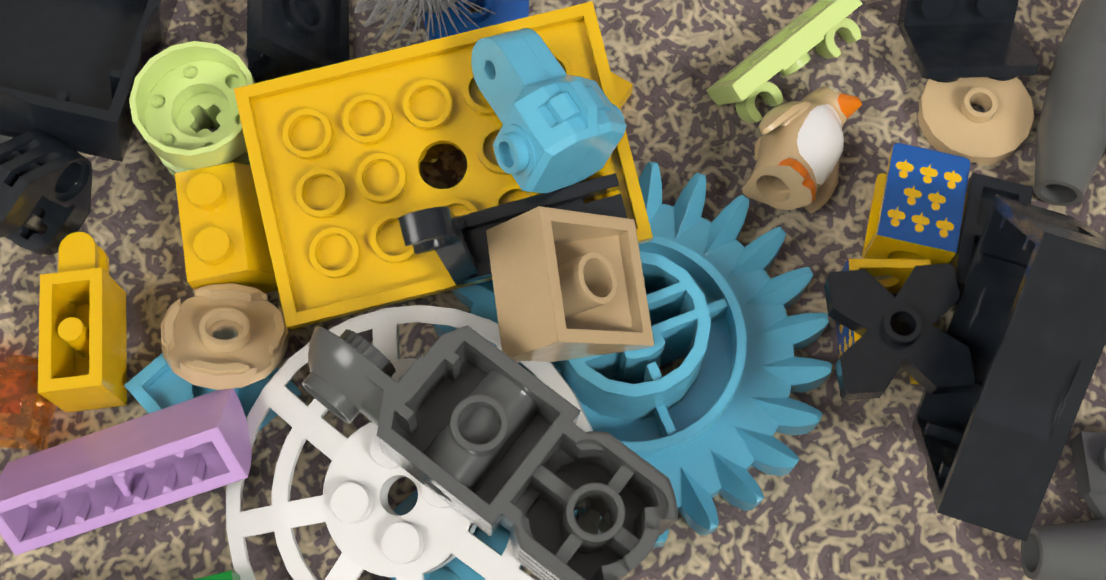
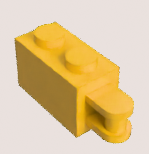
(82, 330)

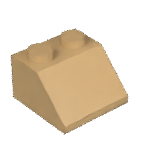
(568, 285)

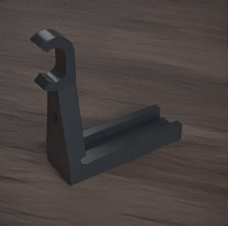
(463, 238)

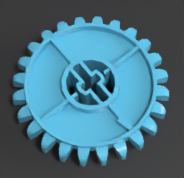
(739, 367)

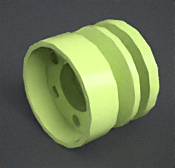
(183, 96)

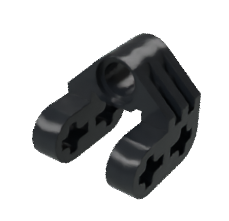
(44, 181)

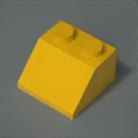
(223, 228)

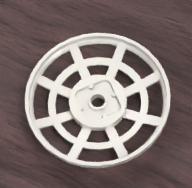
(361, 475)

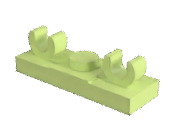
(786, 54)

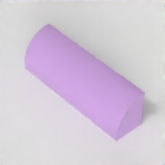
(124, 471)

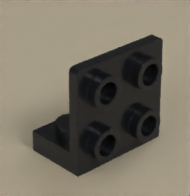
(965, 39)

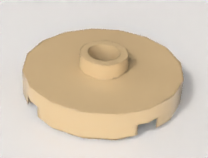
(980, 136)
(224, 336)

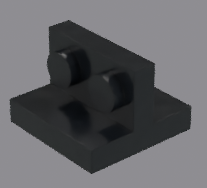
(295, 36)

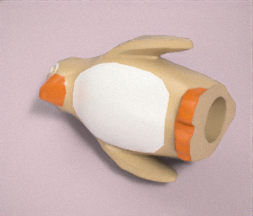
(801, 151)

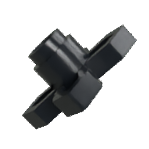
(898, 332)

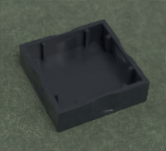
(75, 67)
(1034, 340)

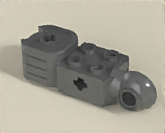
(500, 450)

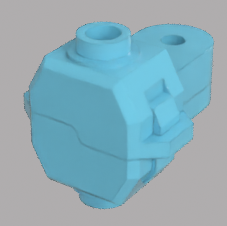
(552, 122)

